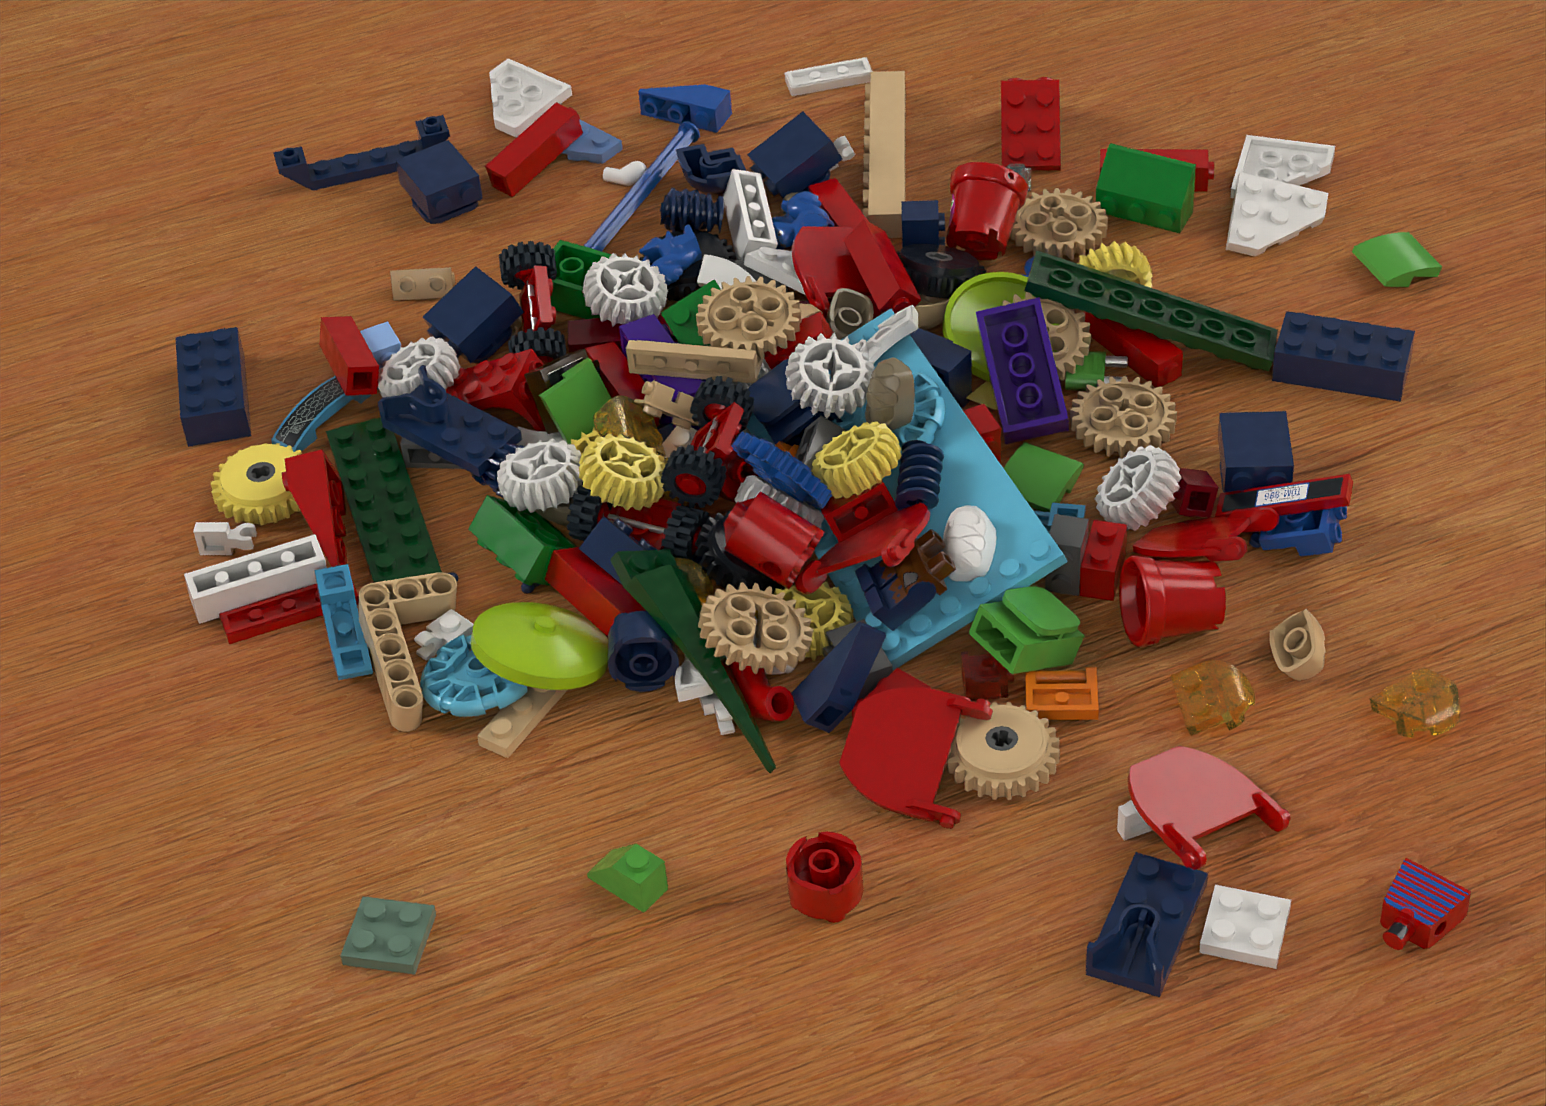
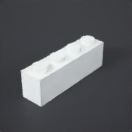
(748, 213)
(254, 577)

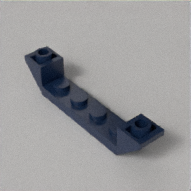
(359, 166)

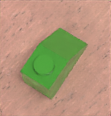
(632, 875)

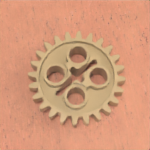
(1059, 224)
(749, 316)
(1068, 337)
(1122, 416)
(730, 627)

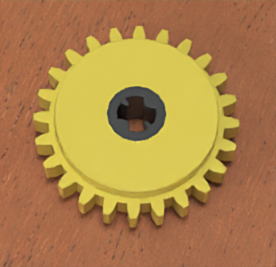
(253, 486)

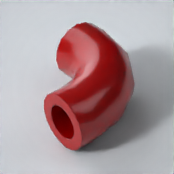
(764, 700)

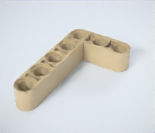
(381, 612)

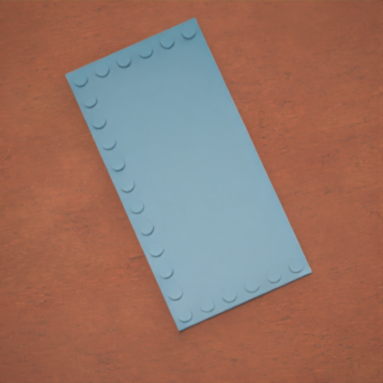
(969, 477)

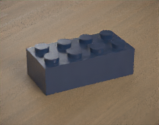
(1343, 356)
(212, 386)

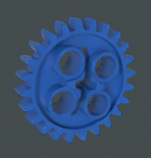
(781, 470)

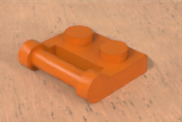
(1063, 694)

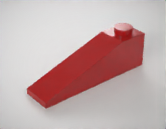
(321, 500)

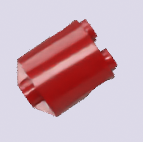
(771, 538)

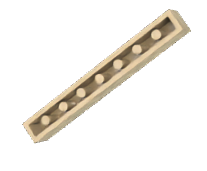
(885, 151)

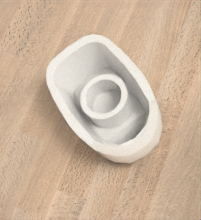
(969, 542)

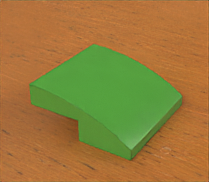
(1396, 259)
(576, 400)
(1042, 475)

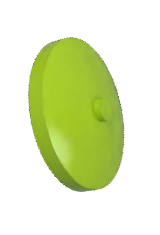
(975, 295)
(540, 646)

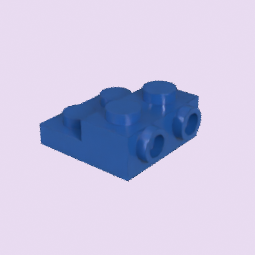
(1307, 531)

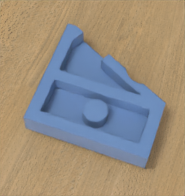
(593, 145)

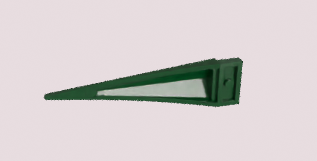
(674, 604)

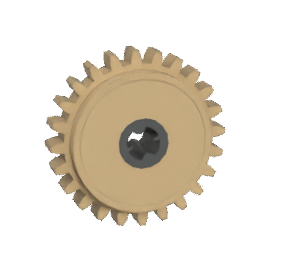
(1004, 753)

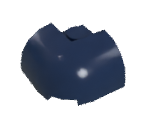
(708, 170)

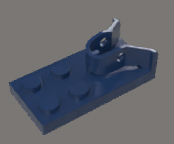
(447, 425)
(1146, 924)

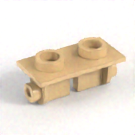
(421, 283)
(658, 402)

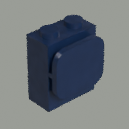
(795, 157)
(439, 182)
(474, 317)
(777, 411)
(1254, 450)

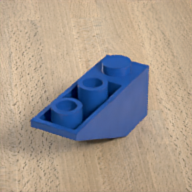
(699, 104)

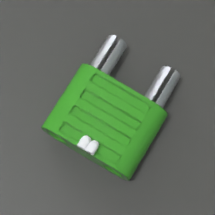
(1093, 370)

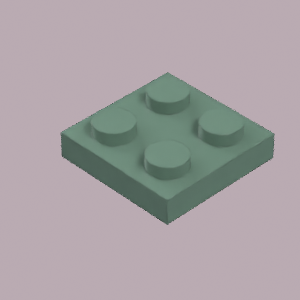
(388, 935)

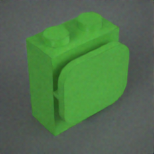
(1028, 630)

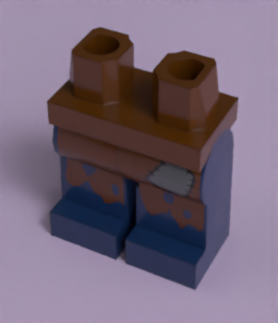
(904, 589)

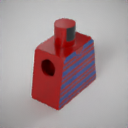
(1421, 907)

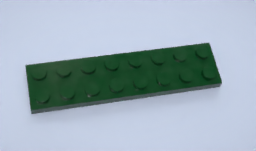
(1152, 311)
(382, 501)

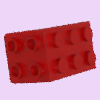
(1031, 123)
(500, 385)

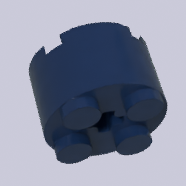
(641, 652)

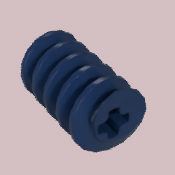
(693, 210)
(919, 475)

